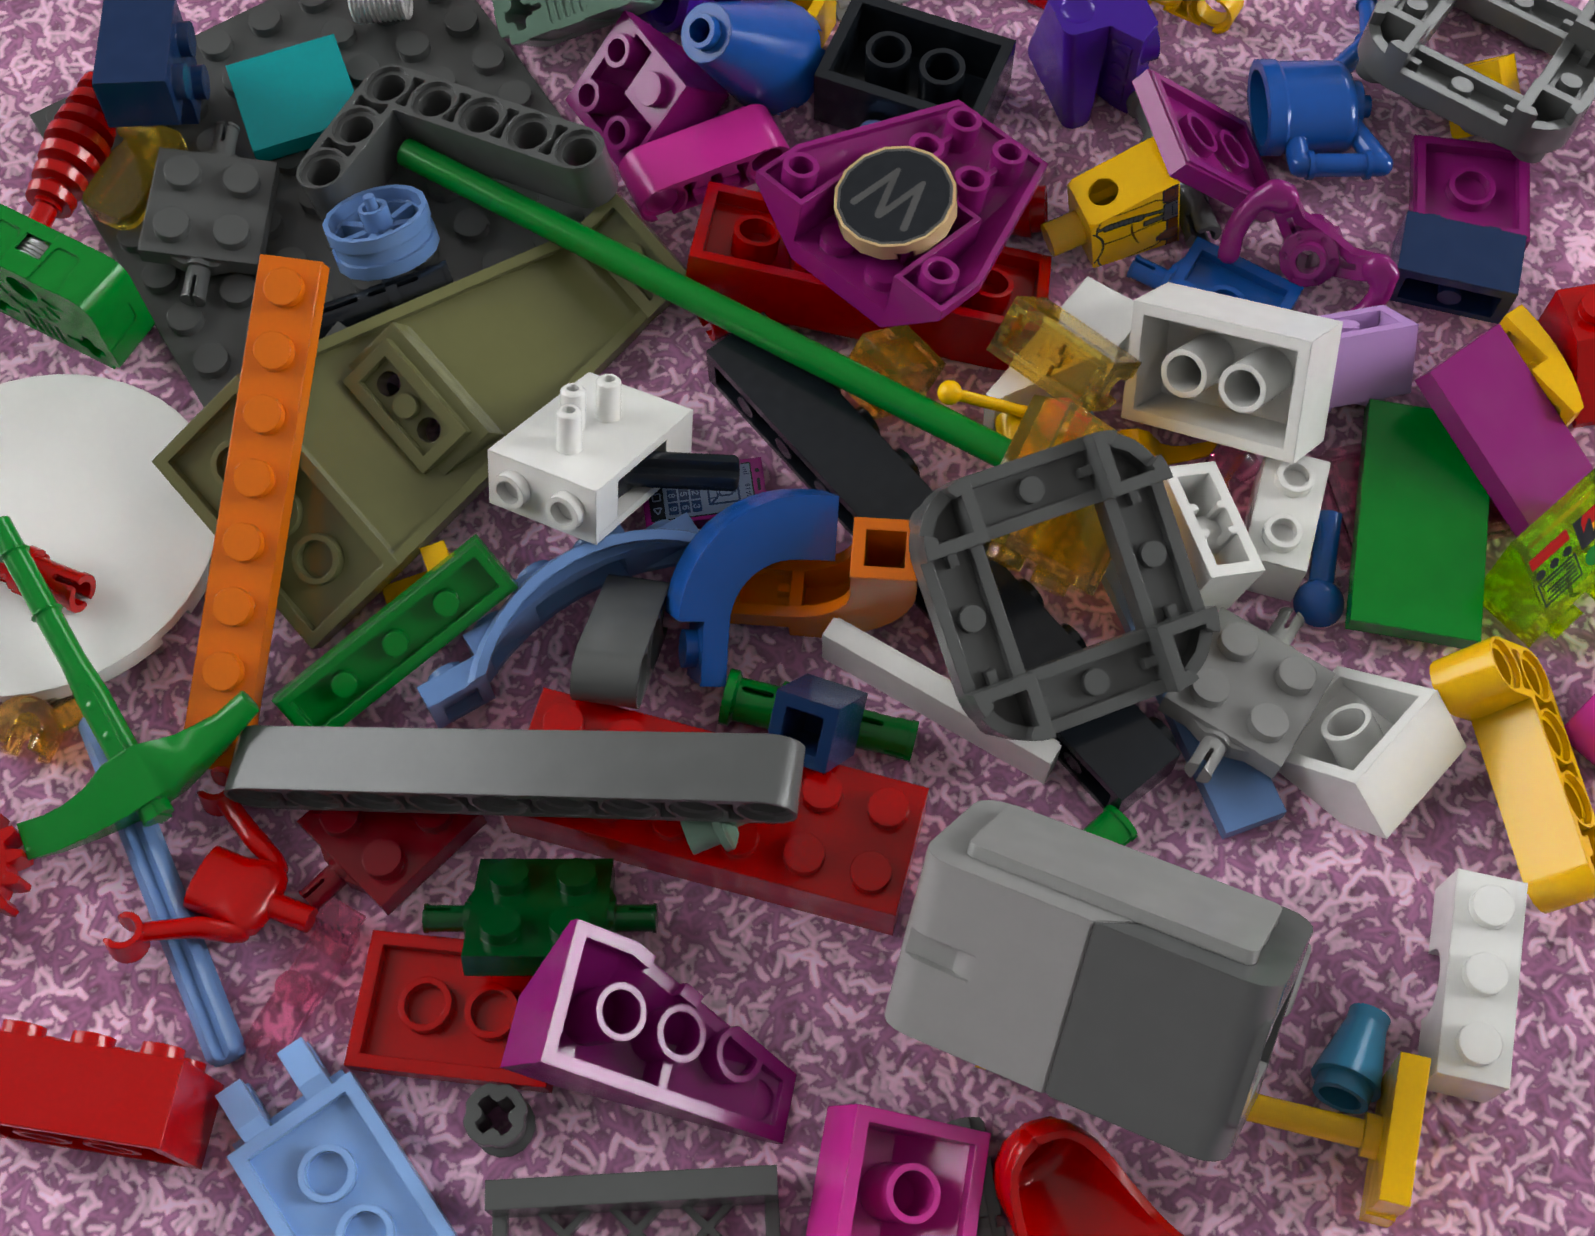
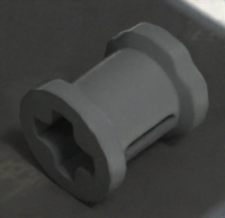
(478, 1122)

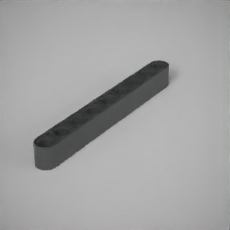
(520, 772)

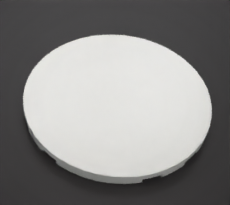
(90, 497)

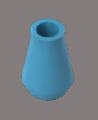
(1352, 1063)

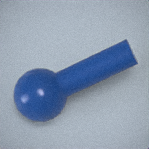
(1319, 597)

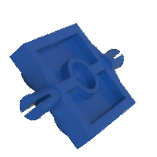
(1206, 272)

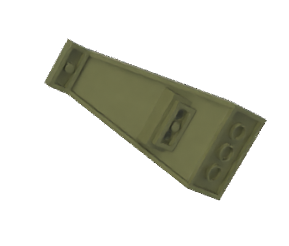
(466, 355)

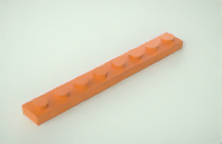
(258, 487)

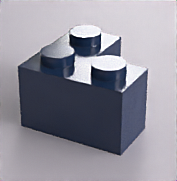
(148, 65)

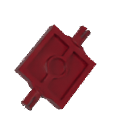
(382, 851)

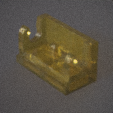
(1061, 353)

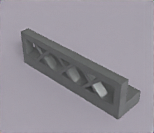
(635, 1192)

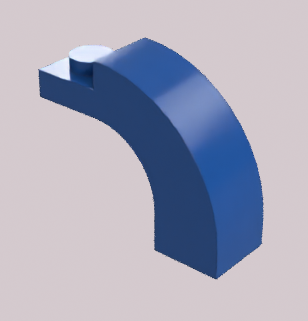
(732, 550)

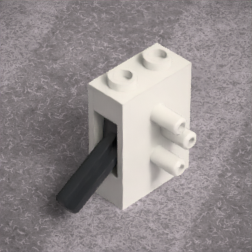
(600, 457)

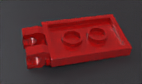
(429, 1019)

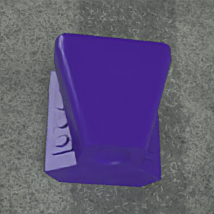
(1090, 51)

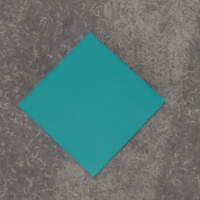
(290, 95)

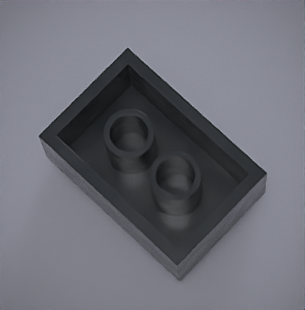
(907, 60)

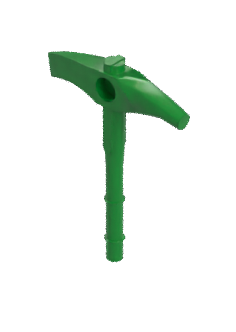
(137, 777)

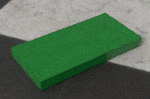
(1416, 532)

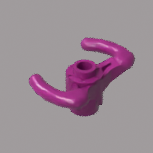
(1313, 234)

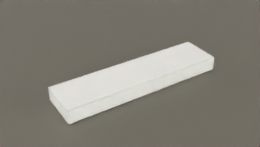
(928, 695)

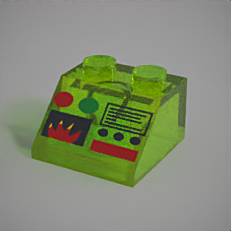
(1547, 569)

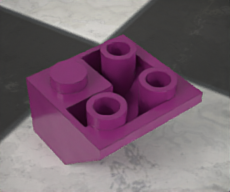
(642, 88)

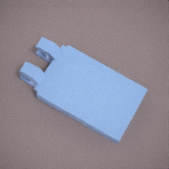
(327, 1159)

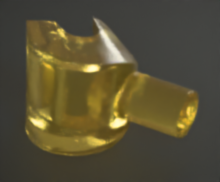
(34, 719)

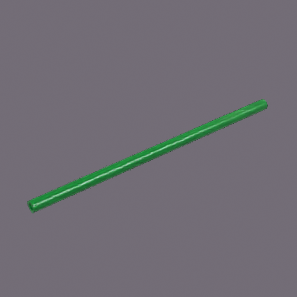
(707, 304)

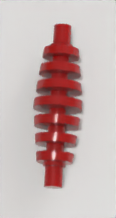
(69, 155)

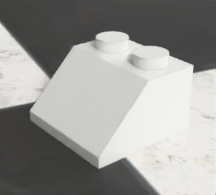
(1373, 749)

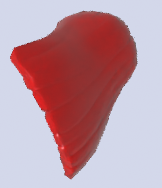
(1067, 1184)

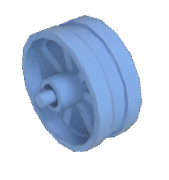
(381, 232)

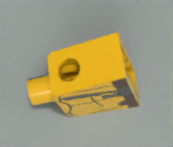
(1118, 208)

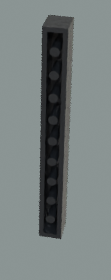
(845, 455)

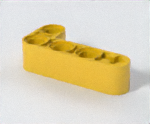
(1528, 765)

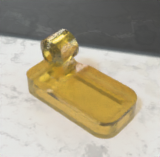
(123, 182)

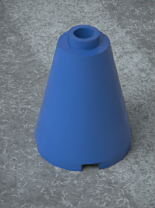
(756, 50)

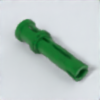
(753, 702)

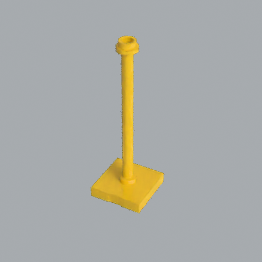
(1385, 1138)

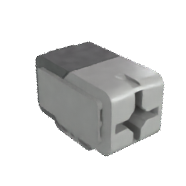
(1098, 975)

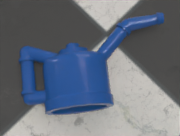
(1316, 114)

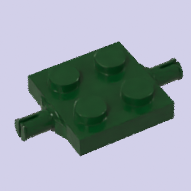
(526, 906)

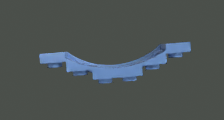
(541, 593)

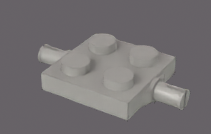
(1249, 696)

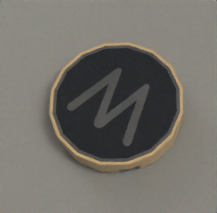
(895, 202)

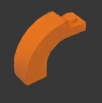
(864, 585)

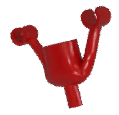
(228, 889)

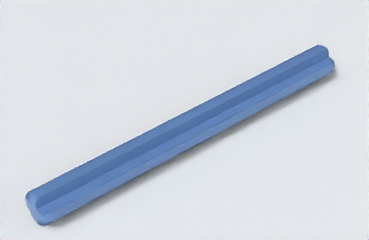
(187, 958)

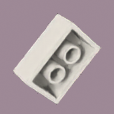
(1231, 371)

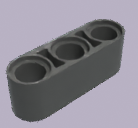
(620, 642)

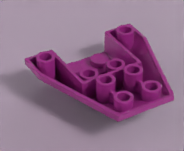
(993, 189)

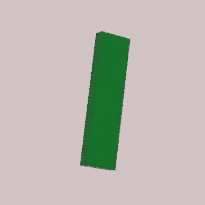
(397, 638)

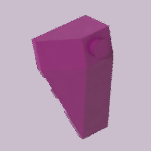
(630, 1034)

